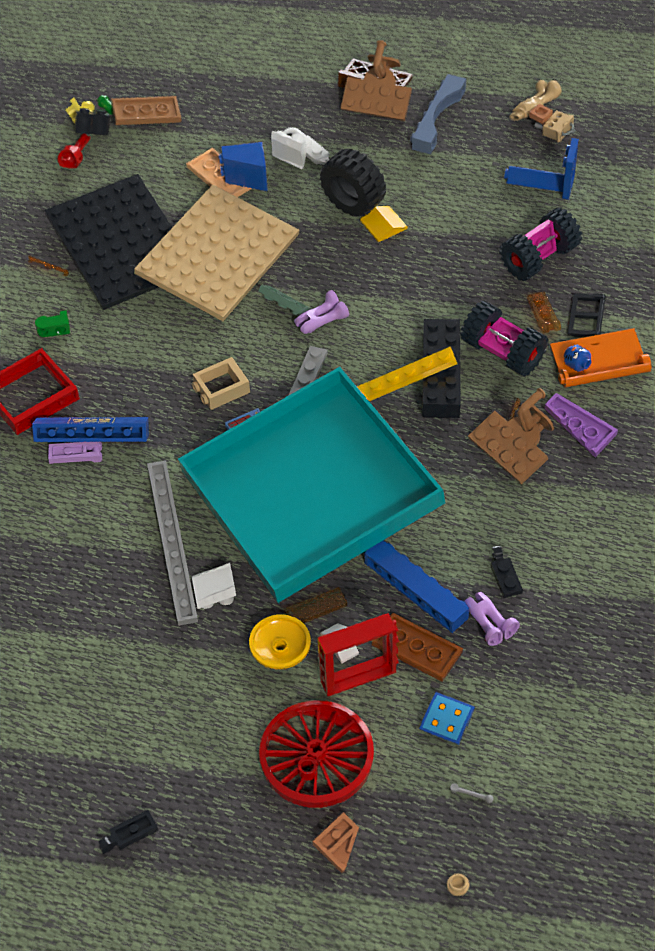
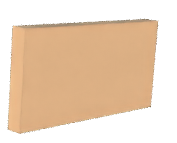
(208, 170)

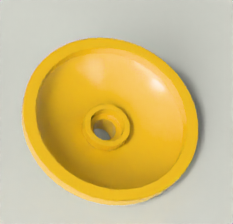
(279, 632)

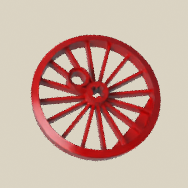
(317, 752)

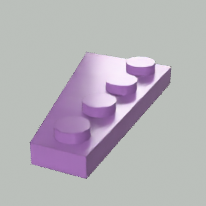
(582, 425)

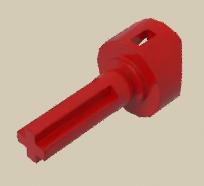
(71, 155)

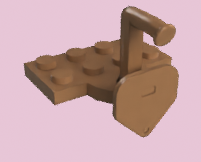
(377, 95)
(515, 441)

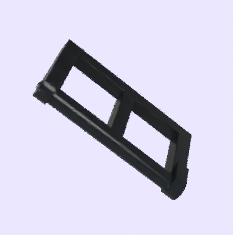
(586, 315)

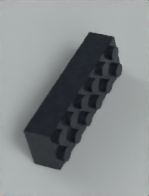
(443, 388)

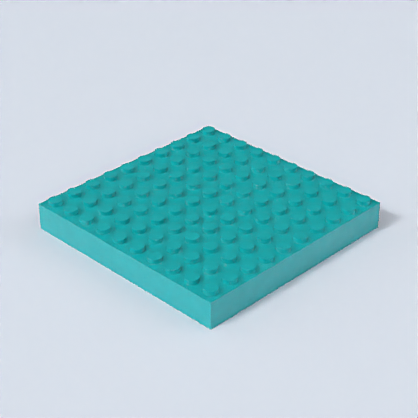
(311, 483)

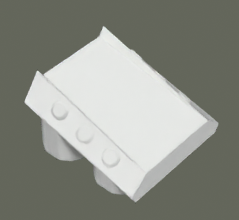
(289, 148)
(214, 587)

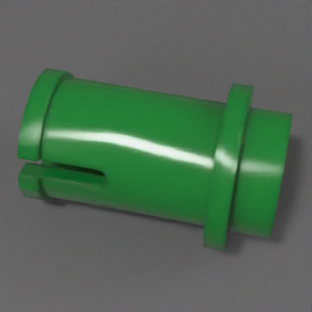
(103, 101)

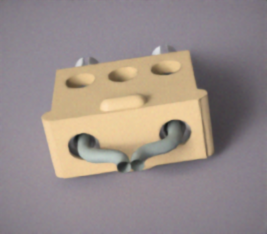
(557, 126)

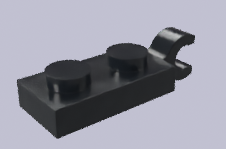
(505, 574)
(129, 832)

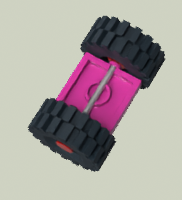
(525, 253)
(516, 346)

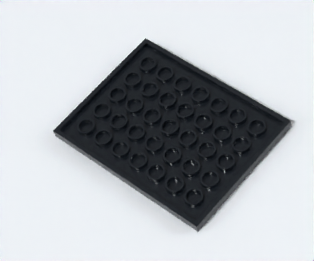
(110, 236)

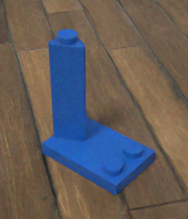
(545, 179)

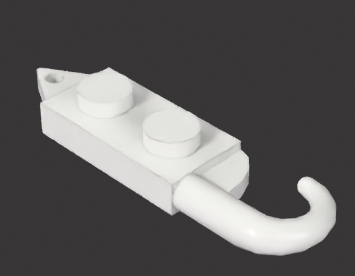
(313, 150)

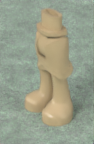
(545, 94)

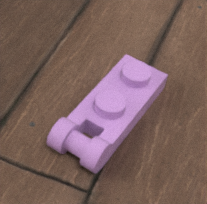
(75, 452)

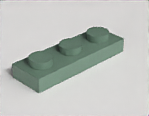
(283, 300)

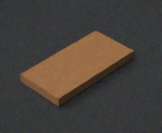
(146, 110)

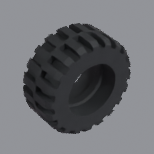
(353, 182)

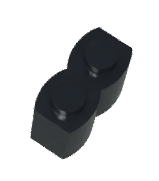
(92, 122)

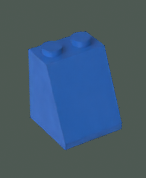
(244, 165)

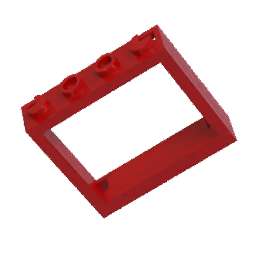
(48, 406)
(350, 637)

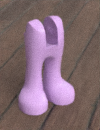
(312, 318)
(504, 628)

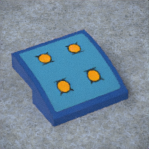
(447, 718)

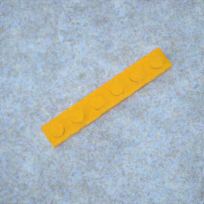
(408, 374)

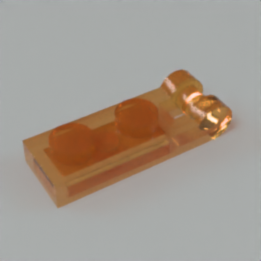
(543, 312)

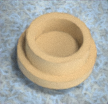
(458, 885)

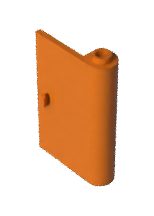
(612, 357)

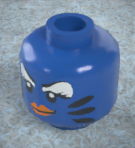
(577, 358)

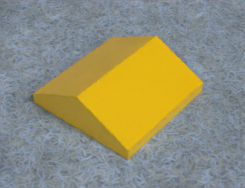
(383, 223)

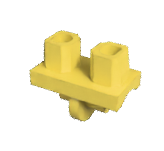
(76, 107)

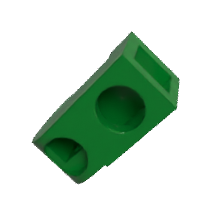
(53, 325)

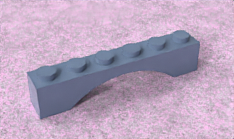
(450, 92)

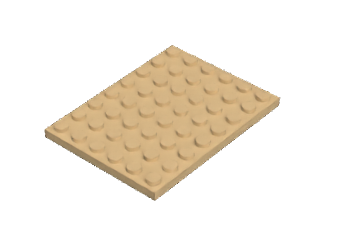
(217, 252)

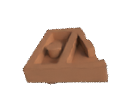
(337, 841)

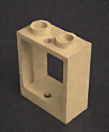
(227, 394)

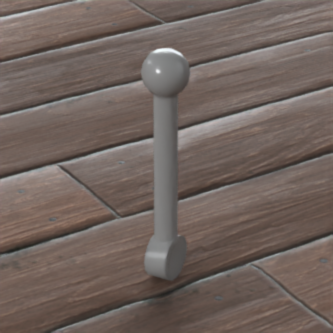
(455, 788)

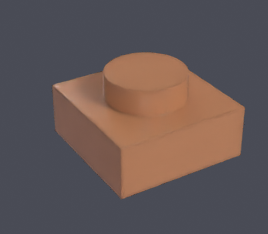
(540, 113)

